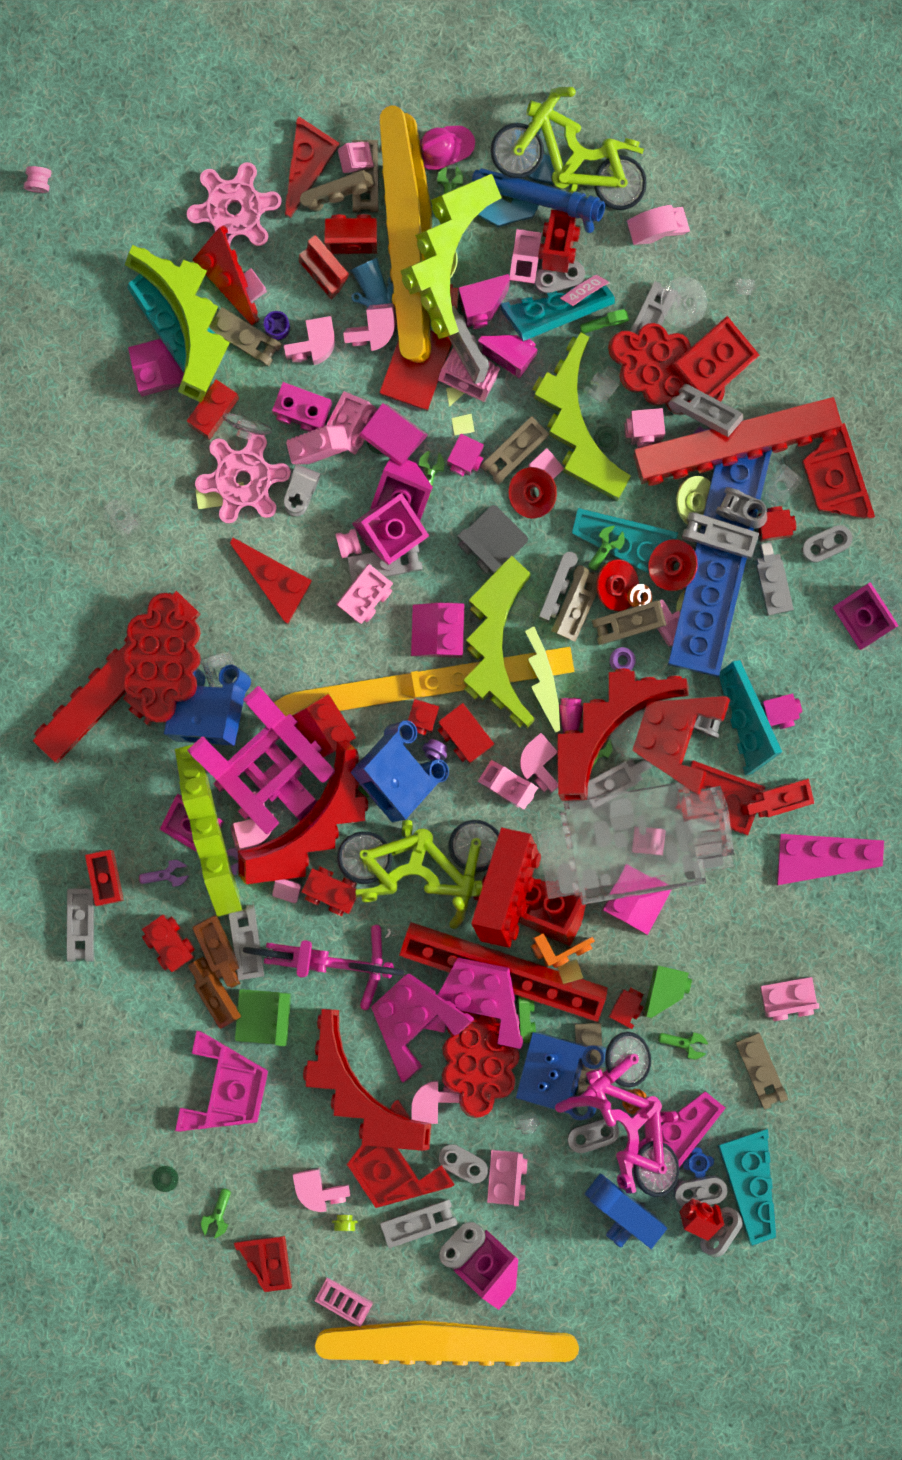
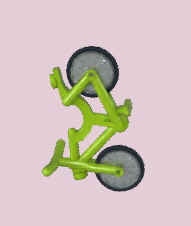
(520, 150)
(368, 857)

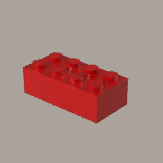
(506, 888)

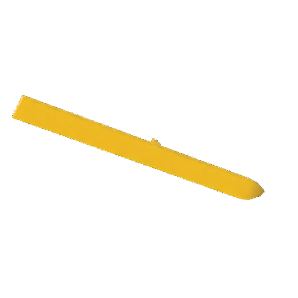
(418, 684)

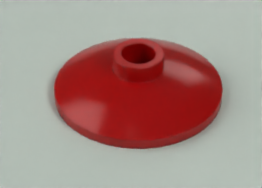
(522, 492)
(663, 561)
(614, 584)

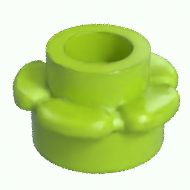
(344, 1223)

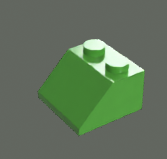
(665, 989)

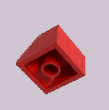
(351, 234)
(324, 724)

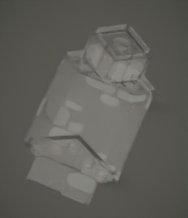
(636, 843)

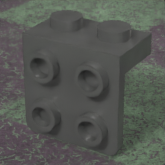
(492, 539)

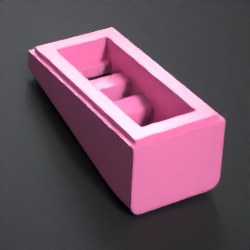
(347, 1293)

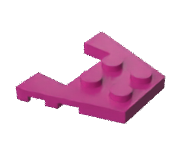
(482, 991)
(406, 1012)
(235, 1090)

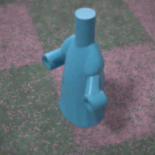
(372, 284)

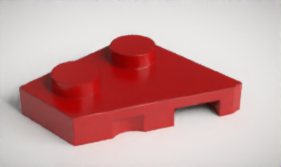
(268, 1261)

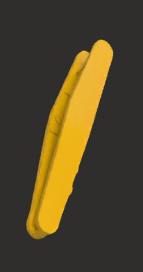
(407, 215)
(444, 1342)

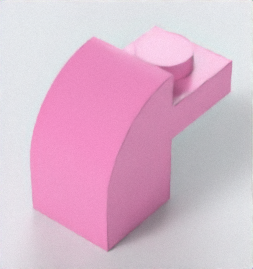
(657, 223)
(525, 256)
(380, 328)
(320, 342)
(533, 759)
(507, 785)
(247, 834)
(427, 1099)
(311, 1192)

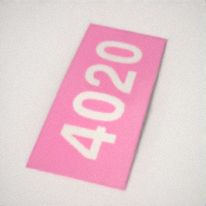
(584, 289)

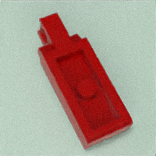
(780, 799)

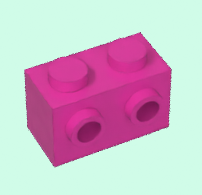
(303, 404)

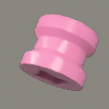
(37, 179)
(348, 543)

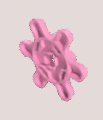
(236, 190)
(230, 465)

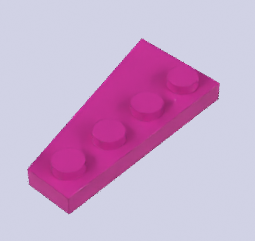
(820, 856)
(691, 1126)

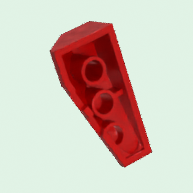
(554, 917)

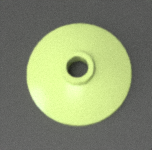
(695, 490)

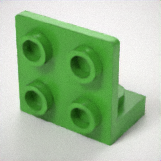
(263, 1017)

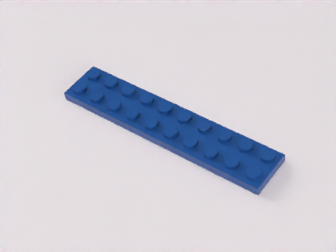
(714, 590)

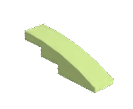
(545, 689)

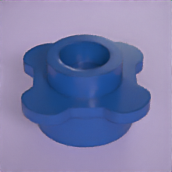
(699, 1170)

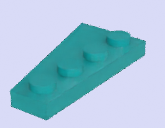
(547, 313)
(160, 316)
(638, 538)
(748, 717)
(749, 1176)

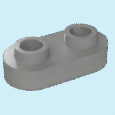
(561, 280)
(826, 544)
(593, 1136)
(464, 1162)
(700, 1190)
(724, 1235)
(463, 1247)

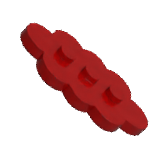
(648, 361)
(161, 658)
(479, 1065)

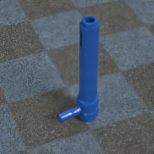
(574, 203)

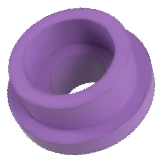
(622, 652)
(435, 750)

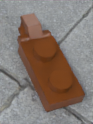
(217, 950)
(213, 993)

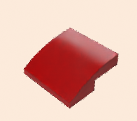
(323, 267)

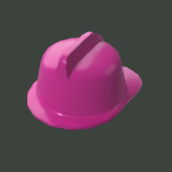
(446, 146)

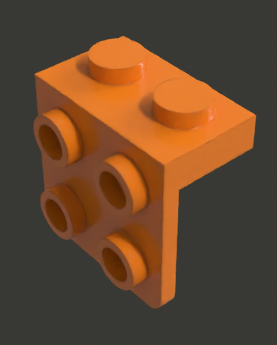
(543, 950)

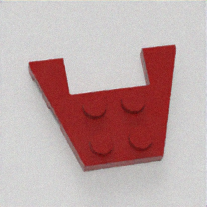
(667, 732)
(388, 1176)

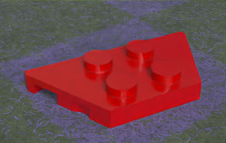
(837, 478)

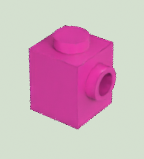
(465, 456)
(782, 711)

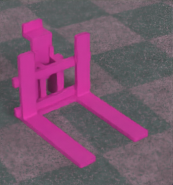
(276, 781)

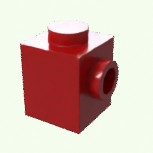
(778, 525)
(423, 716)

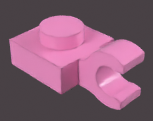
(671, 621)

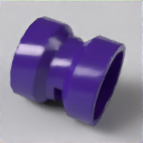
(276, 321)

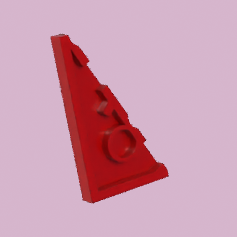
(310, 156)
(226, 273)
(279, 583)

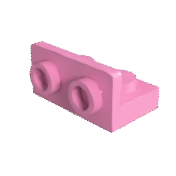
(353, 415)
(365, 594)
(788, 998)
(505, 1177)

